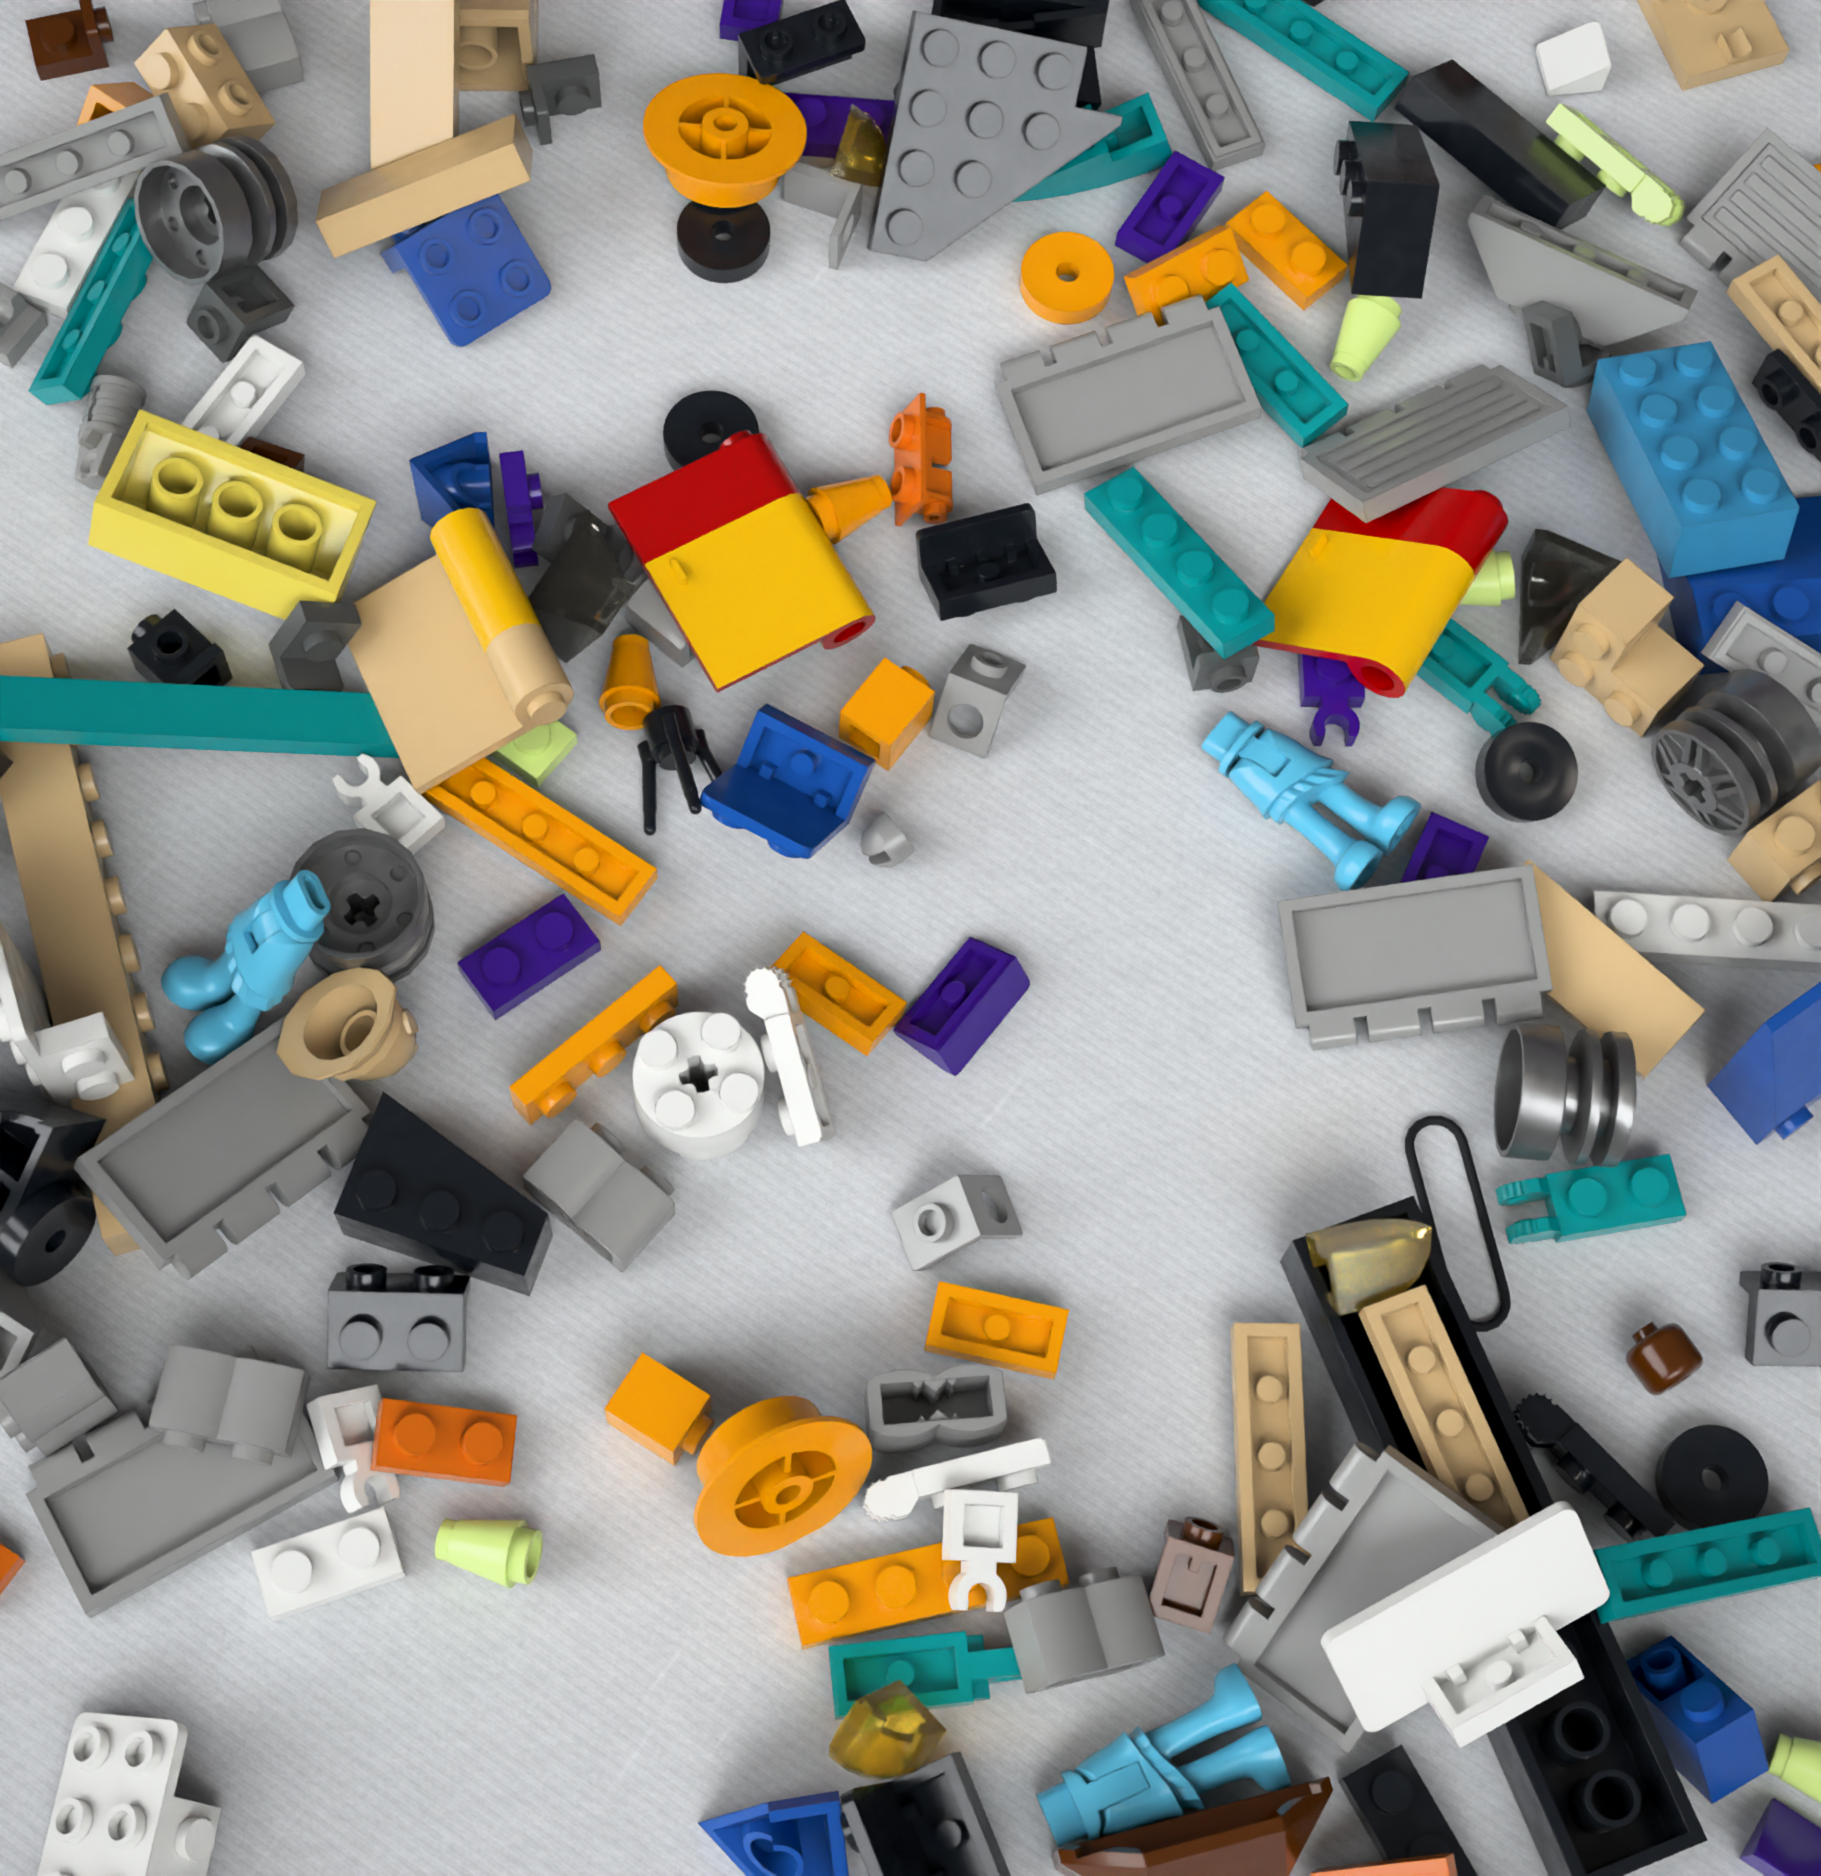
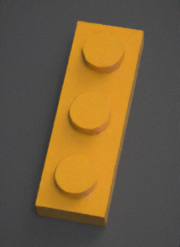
(595, 1047)

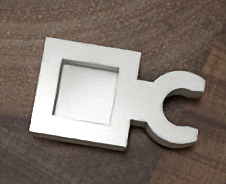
(391, 808)
(345, 1438)
(980, 1534)

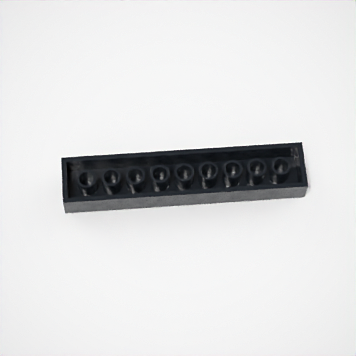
(1589, 1757)

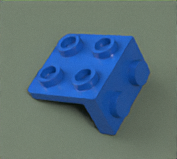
(470, 268)
(789, 785)

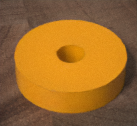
(1063, 300)

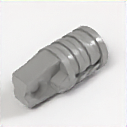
(105, 425)

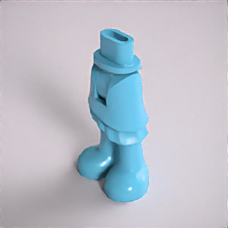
(1289, 779)
(253, 972)
(1137, 1784)

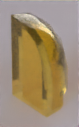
(859, 150)
(1370, 1259)
(886, 1734)

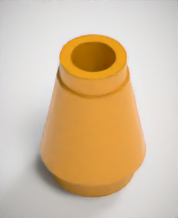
(848, 504)
(629, 683)

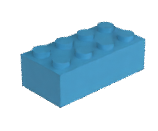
(1691, 459)

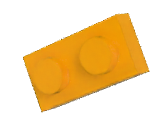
(1286, 250)
(1192, 269)
(840, 994)
(996, 1330)

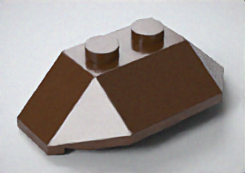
(1233, 1839)

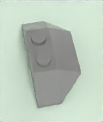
(1602, 290)

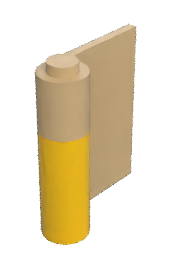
(457, 654)

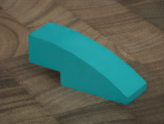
(1121, 155)

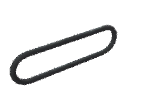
(1479, 1203)

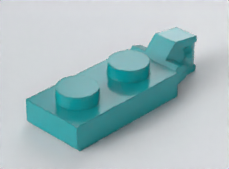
(936, 1668)

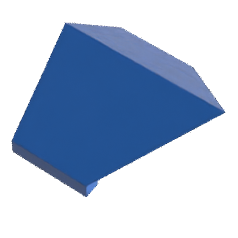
(454, 478)
(784, 1837)

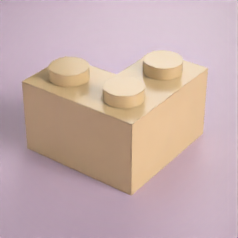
(1623, 653)

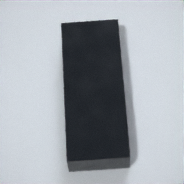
(1499, 145)

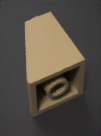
(497, 44)

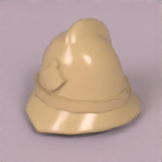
(348, 1029)

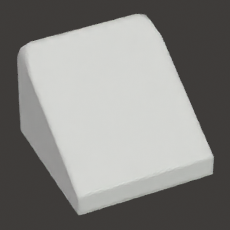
(1575, 61)

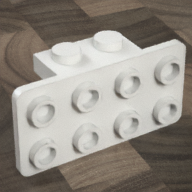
(64, 1059)
(1474, 1631)
(120, 1806)

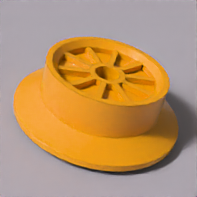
(724, 137)
(777, 1475)

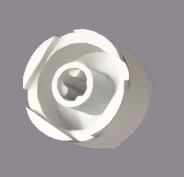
(704, 1049)

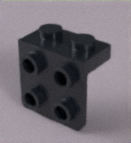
(923, 1824)

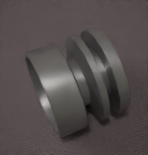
(215, 209)
(1737, 751)
(382, 879)
(1577, 1096)

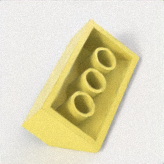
(227, 519)

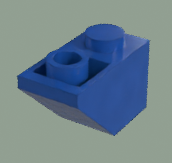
(1700, 1720)

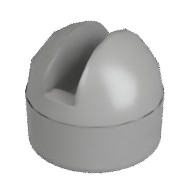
(885, 842)

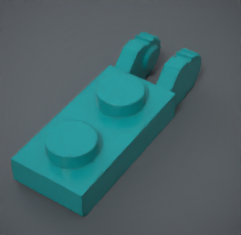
(1467, 669)
(1596, 1200)

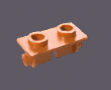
(918, 440)

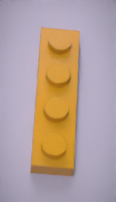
(546, 838)
(911, 1587)

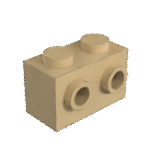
(204, 85)
(1783, 848)

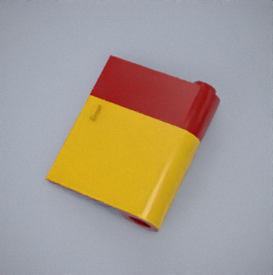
(741, 561)
(1385, 585)

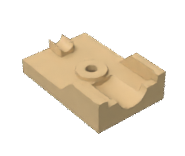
(1714, 38)

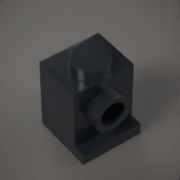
(194, 663)

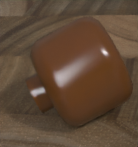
(1663, 1357)

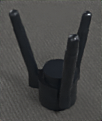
(674, 745)

